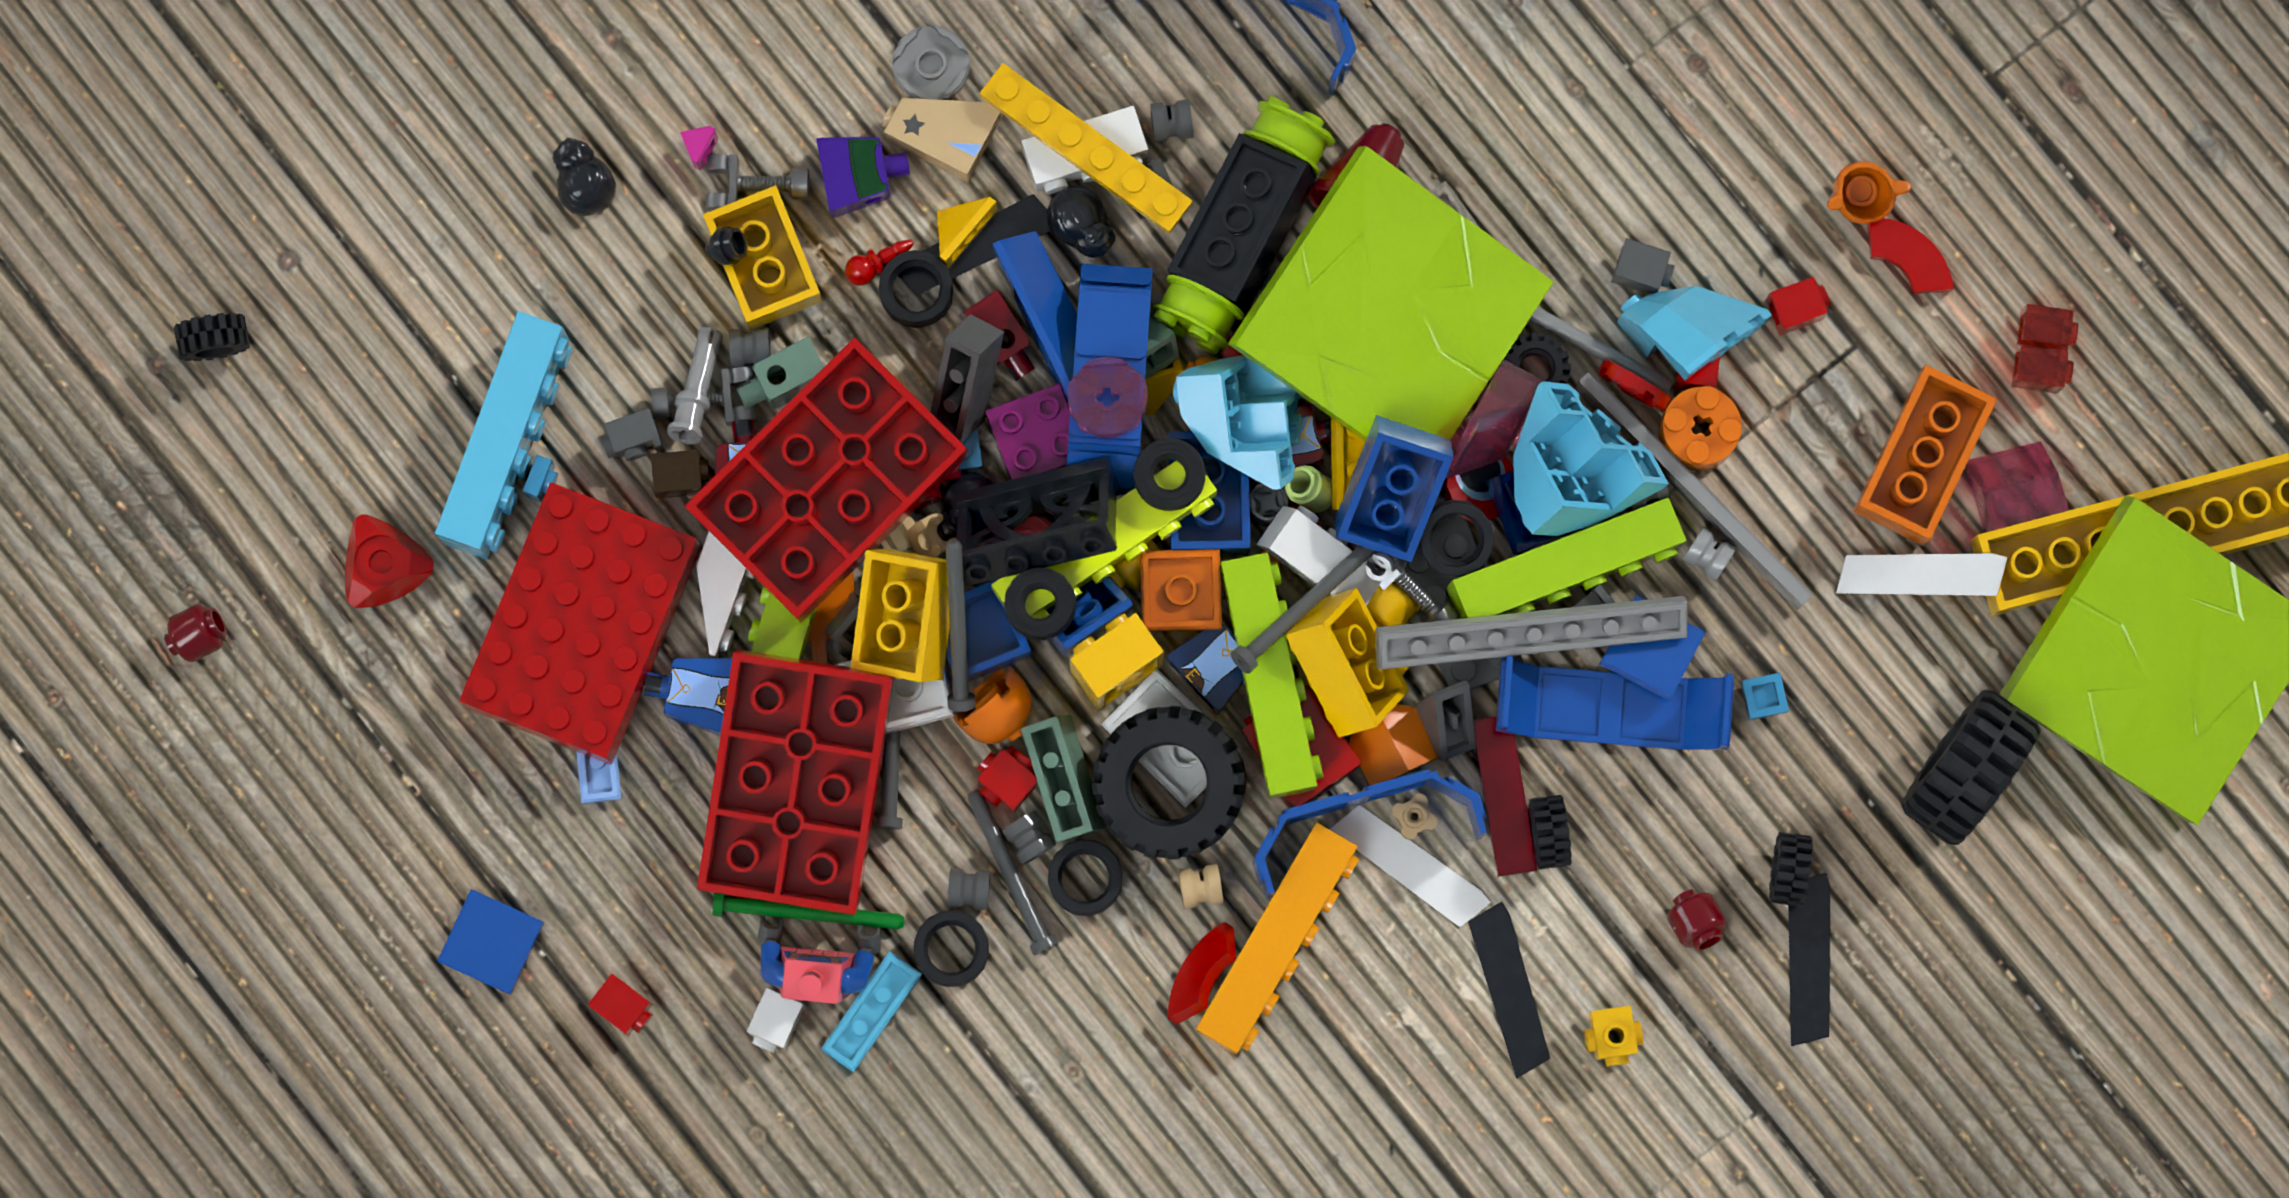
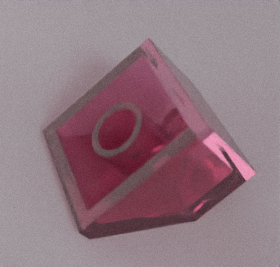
(2015, 486)

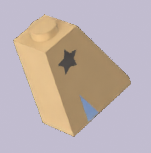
(943, 131)

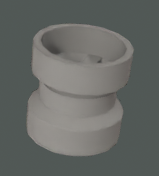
(1709, 553)

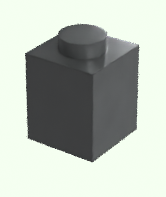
(1642, 267)

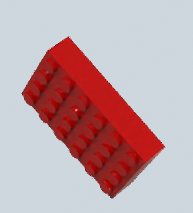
(827, 480)
(580, 623)
(795, 782)

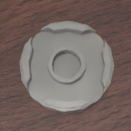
(931, 63)

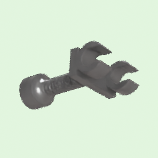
(796, 183)
(664, 402)
(1396, 573)

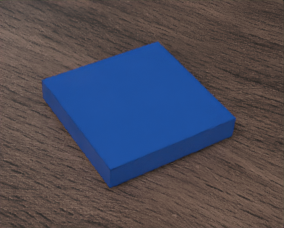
(1654, 664)
(490, 941)

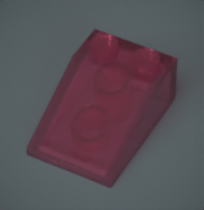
(1496, 420)

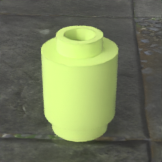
(1310, 489)

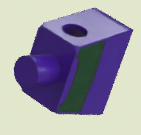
(857, 172)

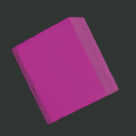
(699, 144)

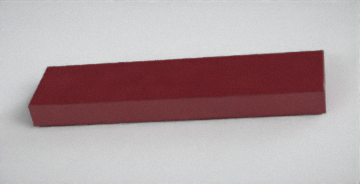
(1504, 799)

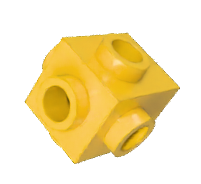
(1618, 1020)

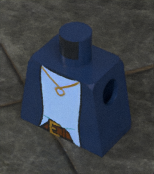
(1208, 666)

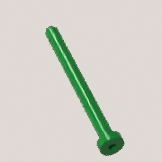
(774, 909)

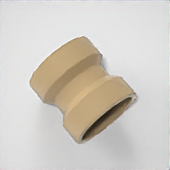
(1200, 886)

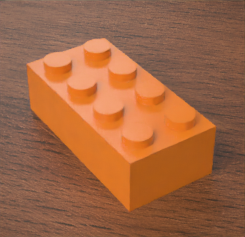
(1924, 455)

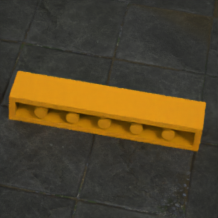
(1276, 939)

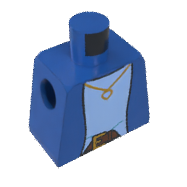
(693, 691)

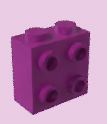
(1032, 432)

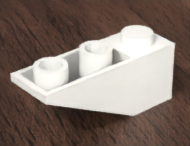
(721, 589)

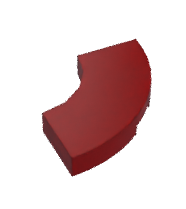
(1912, 254)
(1199, 973)

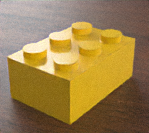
(774, 273)
(902, 616)
(1339, 659)
(1115, 660)

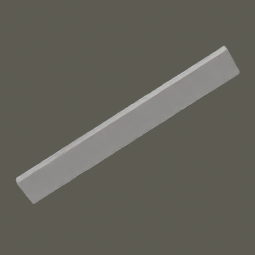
(1697, 493)
(1531, 632)

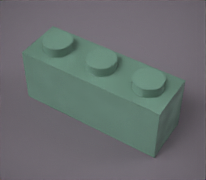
(1063, 777)

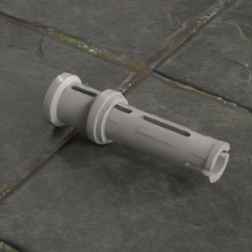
(693, 400)

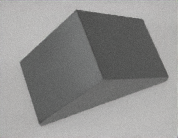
(1449, 720)

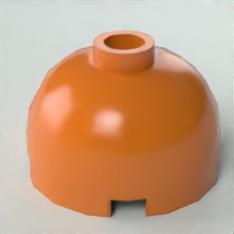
(1000, 708)

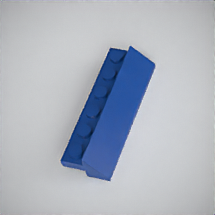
(1041, 302)

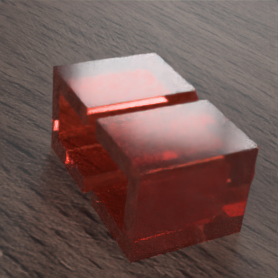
(2044, 344)

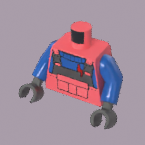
(815, 973)

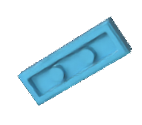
(871, 1011)

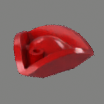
(382, 563)

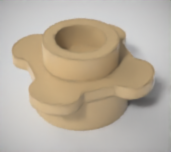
(1412, 827)

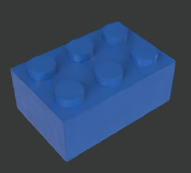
(1393, 488)
(1228, 521)

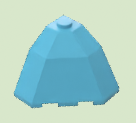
(1689, 325)
(1242, 417)
(1576, 465)

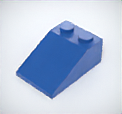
(1094, 610)

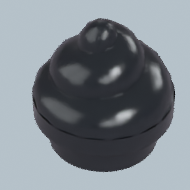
(727, 245)

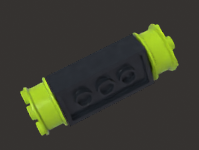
(1242, 224)

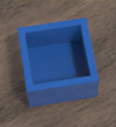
(989, 635)

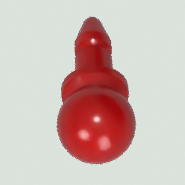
(862, 269)

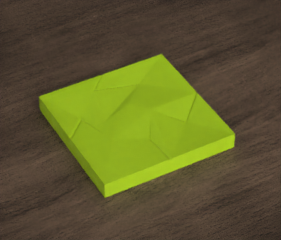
(1390, 305)
(2158, 660)

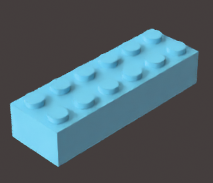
(504, 436)

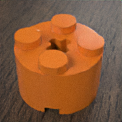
(1707, 407)

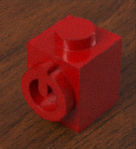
(1007, 778)

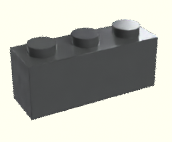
(966, 376)

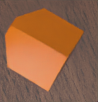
(1393, 746)

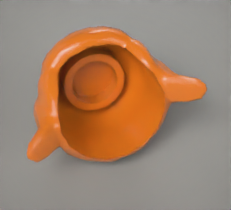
(1865, 192)

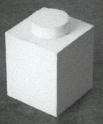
(774, 1021)

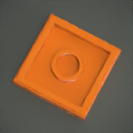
(1181, 590)

